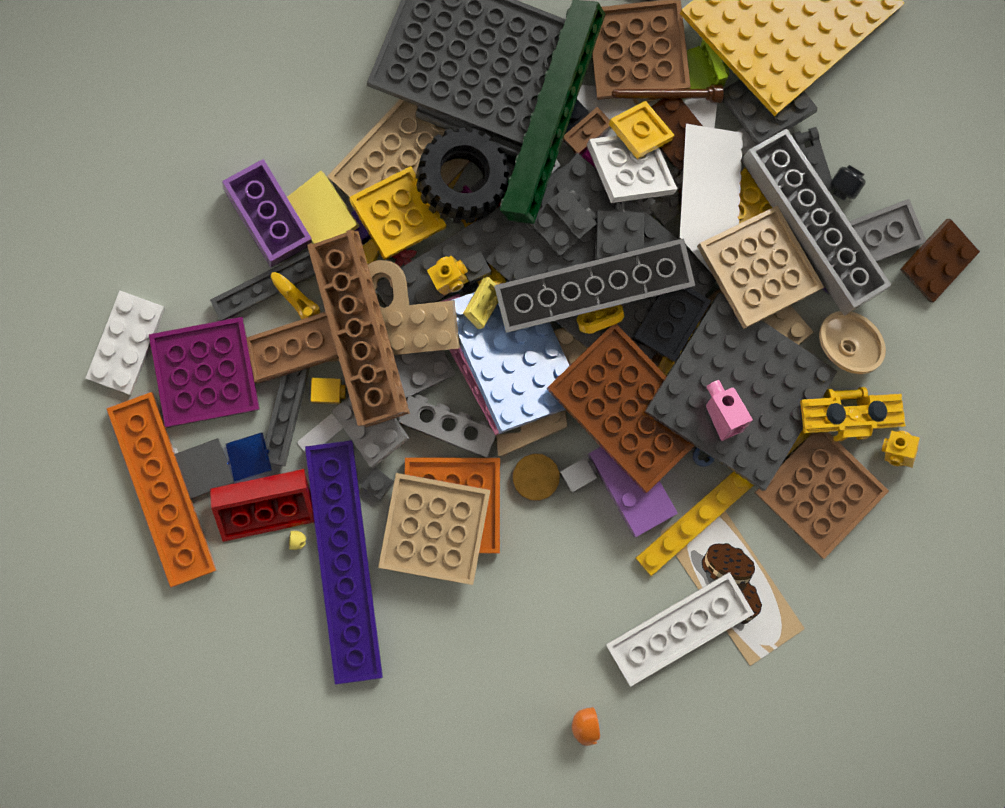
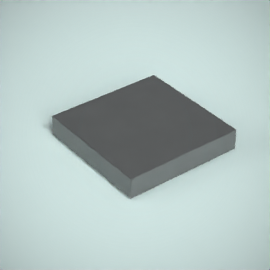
(204, 468)

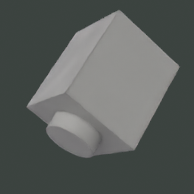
(579, 474)

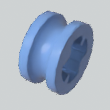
(701, 462)

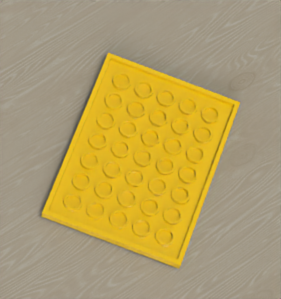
(784, 44)

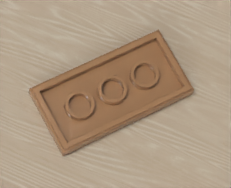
(291, 348)

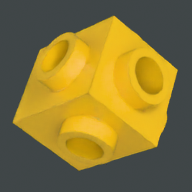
(448, 275)
(901, 448)

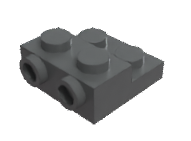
(564, 221)

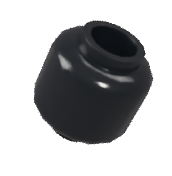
(848, 182)

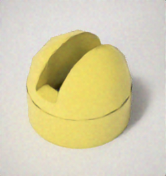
(296, 540)

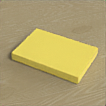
(321, 209)

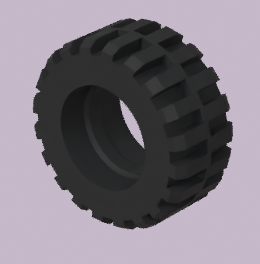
(462, 146)

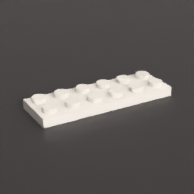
(679, 629)

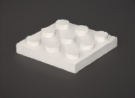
(629, 177)

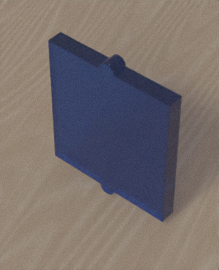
(248, 457)

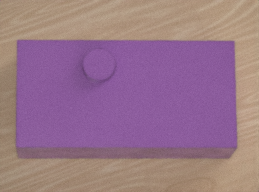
(266, 213)
(639, 509)

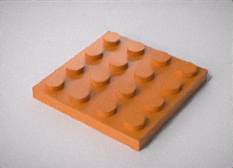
(471, 472)

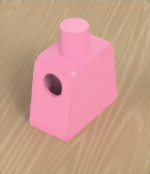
(727, 411)

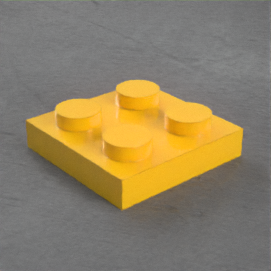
(641, 129)

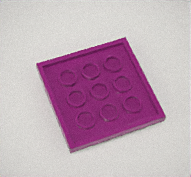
(204, 372)

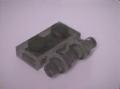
(667, 206)

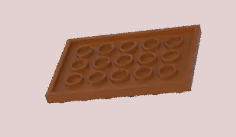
(608, 398)

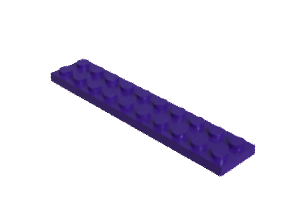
(343, 562)

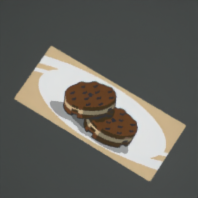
(724, 550)

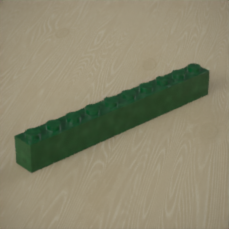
(552, 111)

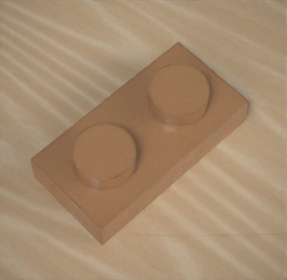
(590, 127)

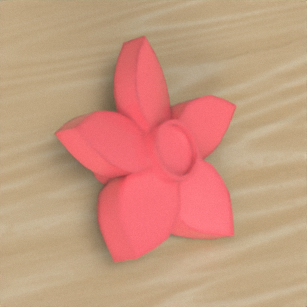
(404, 257)

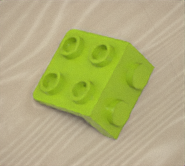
(705, 67)

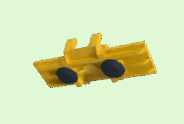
(852, 421)

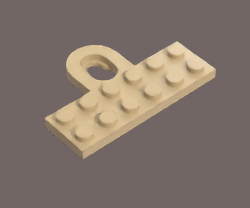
(414, 326)

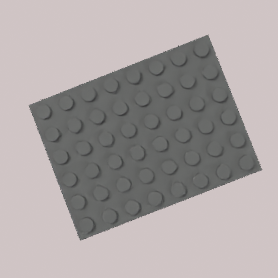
(469, 61)
(527, 254)

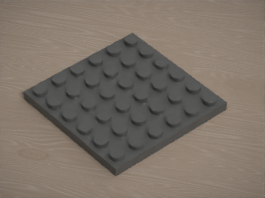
(767, 375)

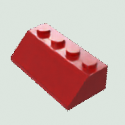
(262, 505)

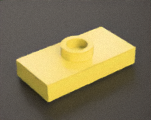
(482, 303)

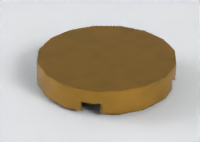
(536, 477)

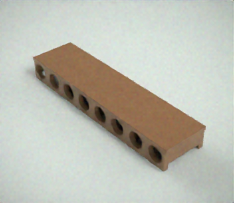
(358, 329)

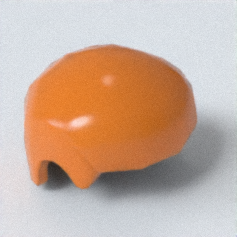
(586, 727)

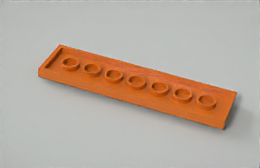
(161, 489)

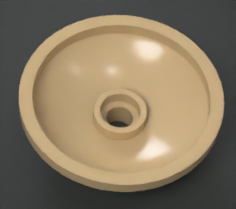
(852, 342)

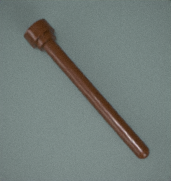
(713, 93)

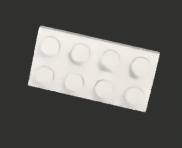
(125, 342)

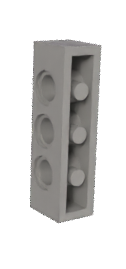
(479, 446)

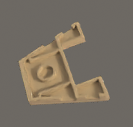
(531, 432)

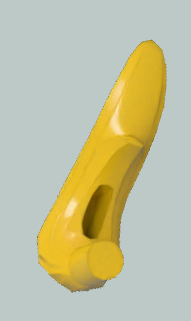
(303, 305)

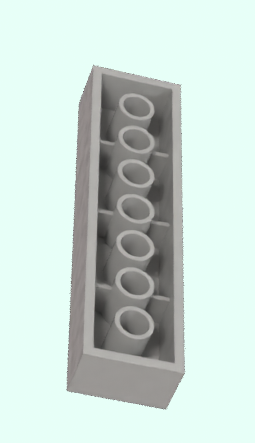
(816, 222)
(594, 285)

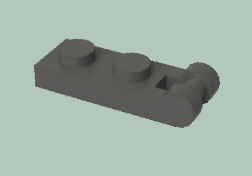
(814, 154)

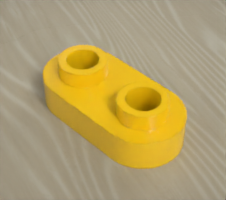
(600, 319)

